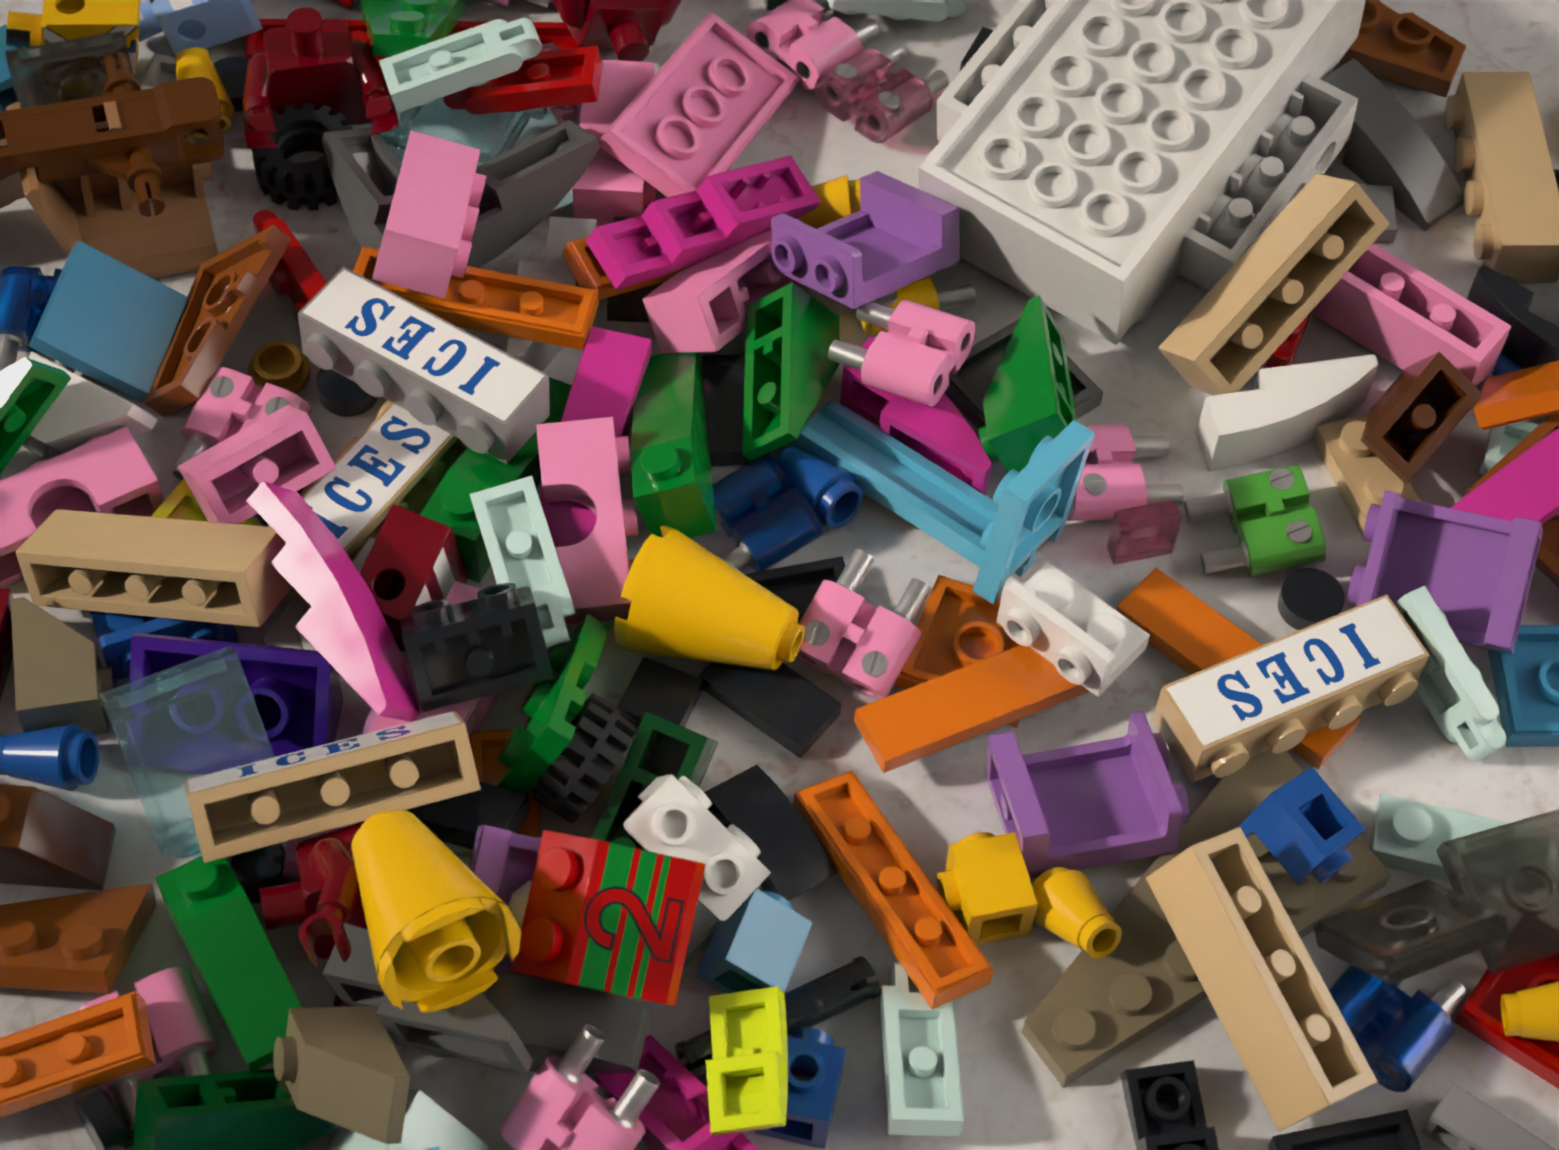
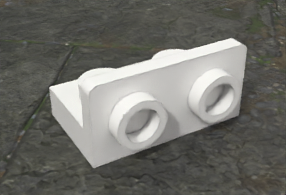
(1070, 628)

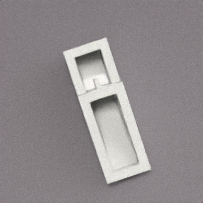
(1281, 409)

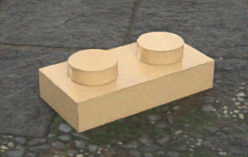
(1355, 468)

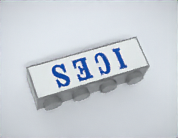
(424, 365)

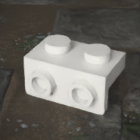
(678, 824)

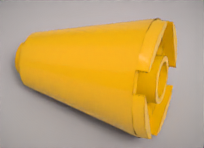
(703, 608)
(427, 915)

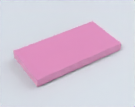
(699, 109)

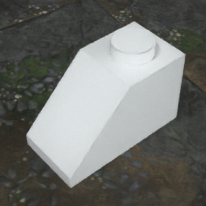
(83, 413)

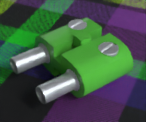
(1271, 519)

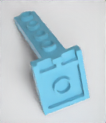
(990, 533)

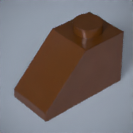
(1418, 414)
(51, 841)

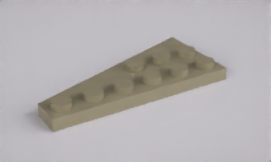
(1148, 979)

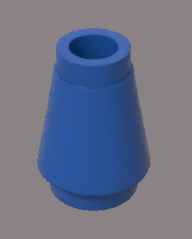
(826, 487)
(51, 756)

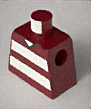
(411, 565)

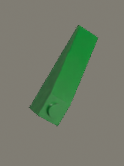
(672, 447)
(477, 472)

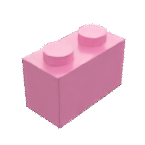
(274, 450)

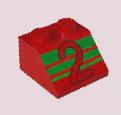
(609, 917)

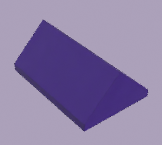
(291, 687)

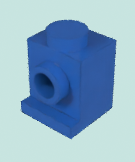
(1305, 828)
(812, 1101)

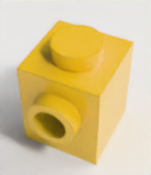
(988, 887)

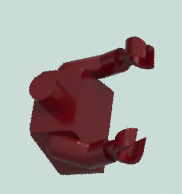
(617, 24)
(317, 66)
(322, 898)

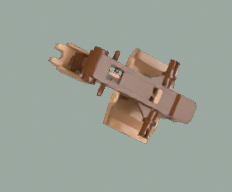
(120, 169)

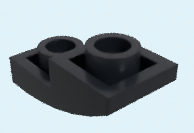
(1531, 338)
(776, 827)
(1167, 1108)

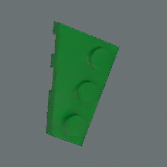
(407, 24)
(552, 707)

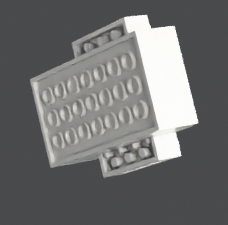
(1136, 142)

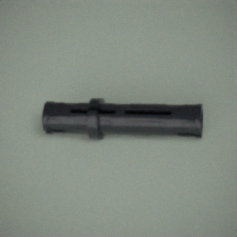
(804, 1008)

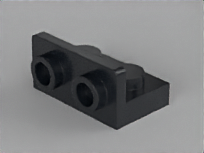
(475, 646)

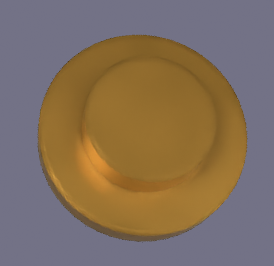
(280, 365)

